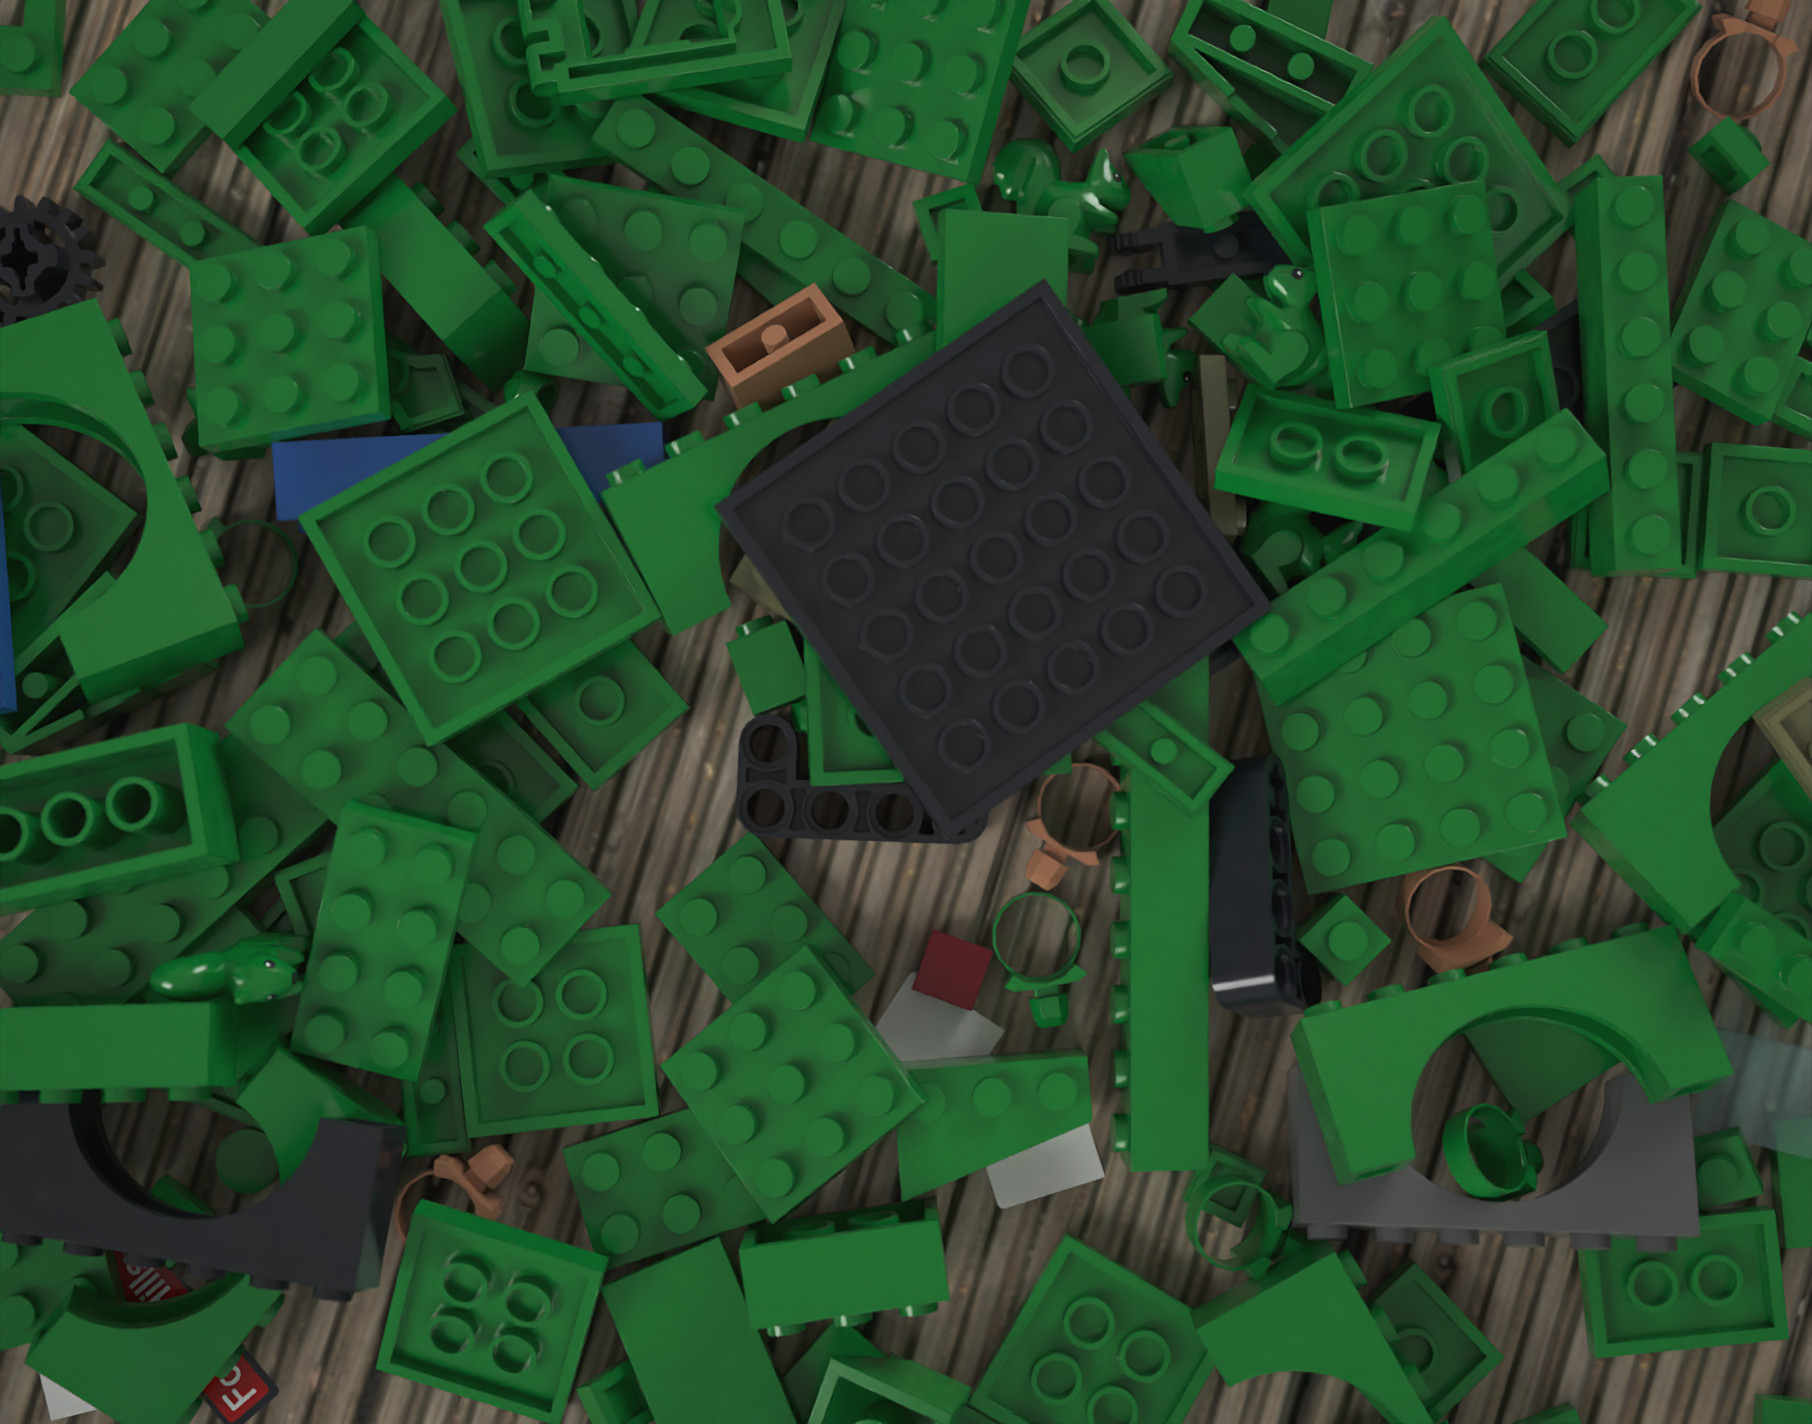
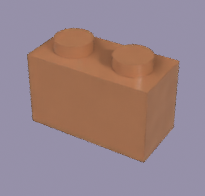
(780, 348)

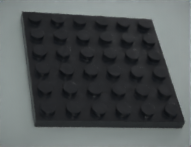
(993, 558)

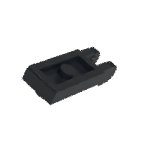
(1197, 257)

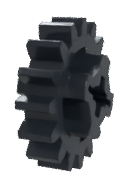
(60, 274)

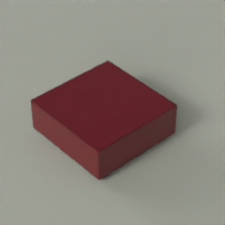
(952, 970)

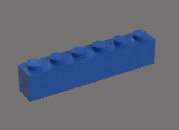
(320, 469)

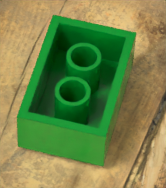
(844, 1266)

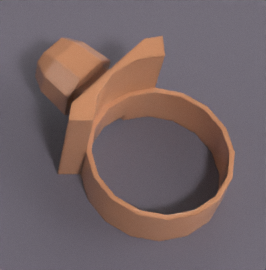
(1759, 21)
(1047, 865)
(1468, 949)
(486, 1170)

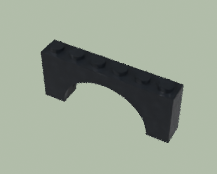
(315, 1230)

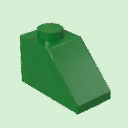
(1193, 175)

